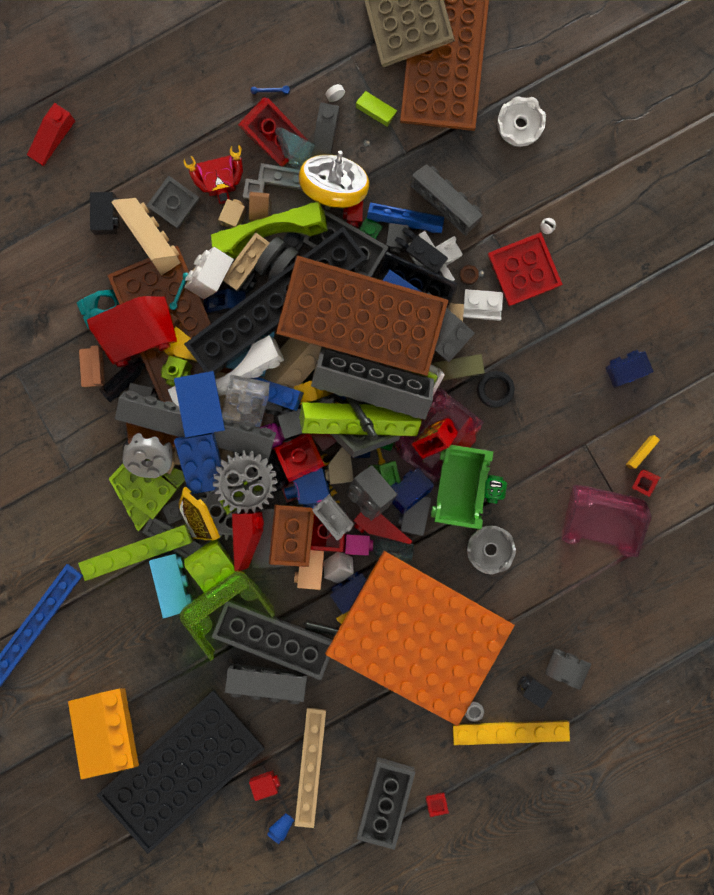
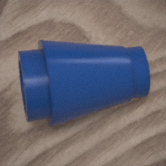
(280, 828)

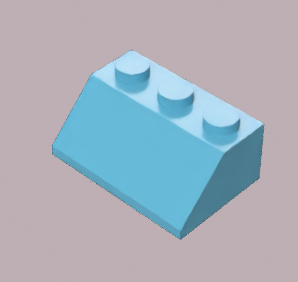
(170, 584)

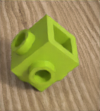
(175, 368)

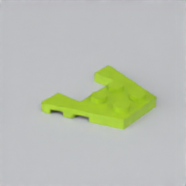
(121, 482)

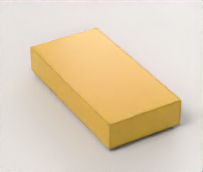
(642, 452)

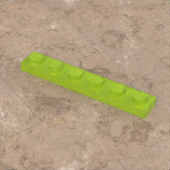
(135, 552)

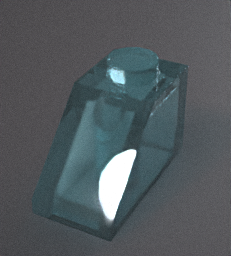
(294, 147)

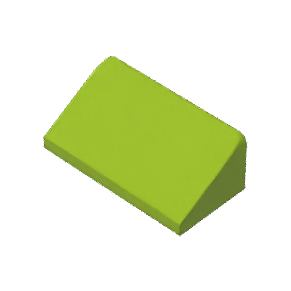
(376, 108)

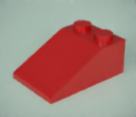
(261, 127)

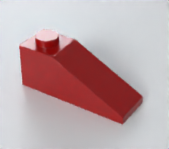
(50, 133)
(380, 527)
(246, 536)

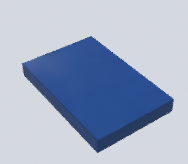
(199, 404)

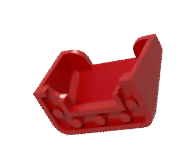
(133, 328)

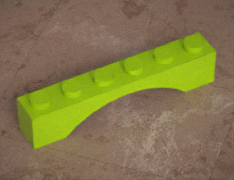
(304, 220)

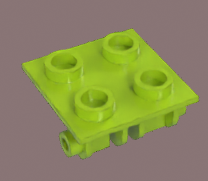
(150, 494)

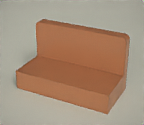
(92, 367)

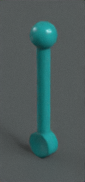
(173, 305)

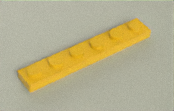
(511, 732)

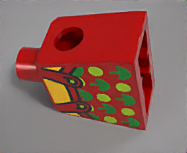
(441, 432)

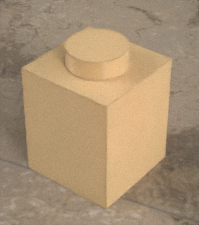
(232, 213)

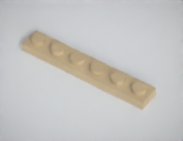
(310, 767)

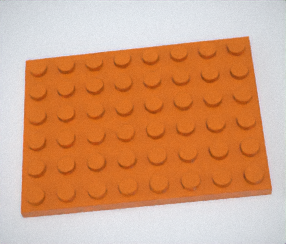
(420, 638)

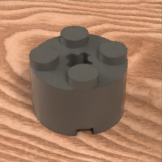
(568, 669)

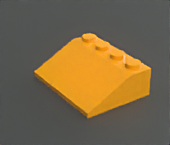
(103, 733)

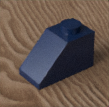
(223, 301)

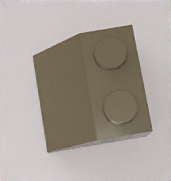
(340, 468)

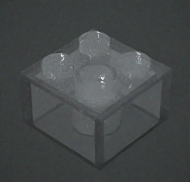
(245, 401)

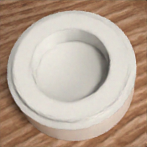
(335, 93)

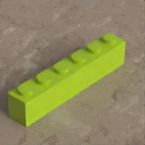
(341, 419)

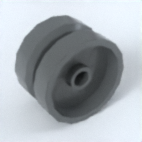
(275, 258)

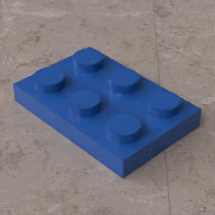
(198, 461)

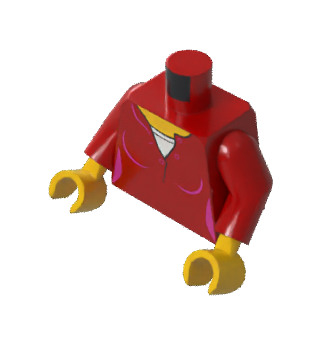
(217, 175)

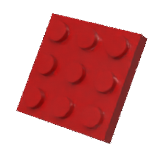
(524, 269)

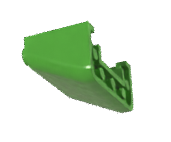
(462, 486)

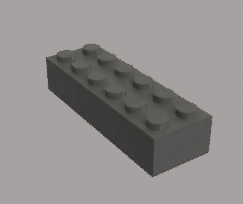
(373, 383)
(273, 639)

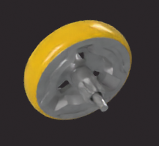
(329, 191)

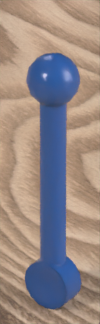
(285, 90)

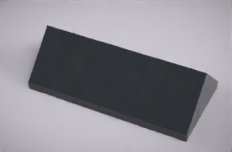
(419, 277)

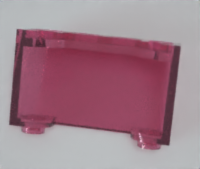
(442, 407)
(606, 519)

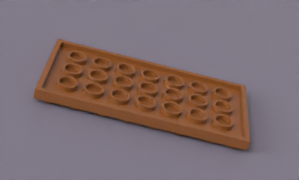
(445, 81)
(145, 280)
(361, 316)

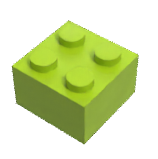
(209, 565)

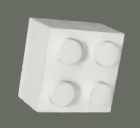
(208, 272)

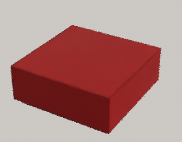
(437, 804)

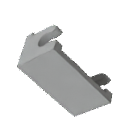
(333, 517)

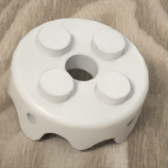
(525, 109)

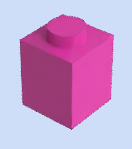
(358, 544)

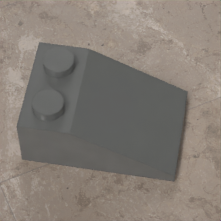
(452, 336)

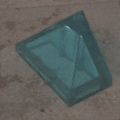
(396, 548)

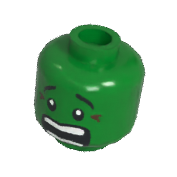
(495, 489)

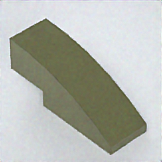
(461, 367)

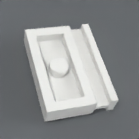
(483, 304)

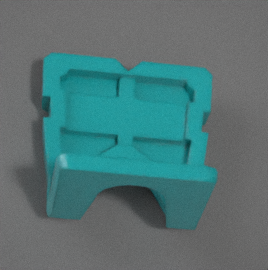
(89, 305)

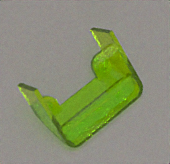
(195, 614)

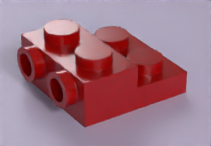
(299, 456)

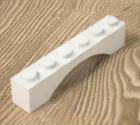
(261, 356)

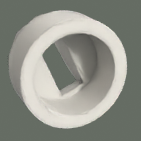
(546, 228)

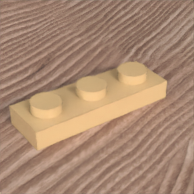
(245, 262)

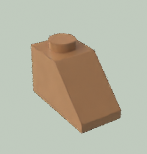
(259, 206)

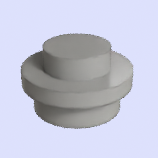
(474, 712)

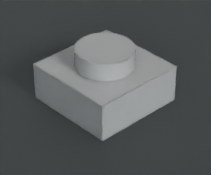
(253, 186)

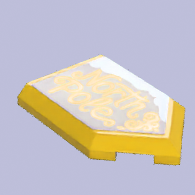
(197, 517)

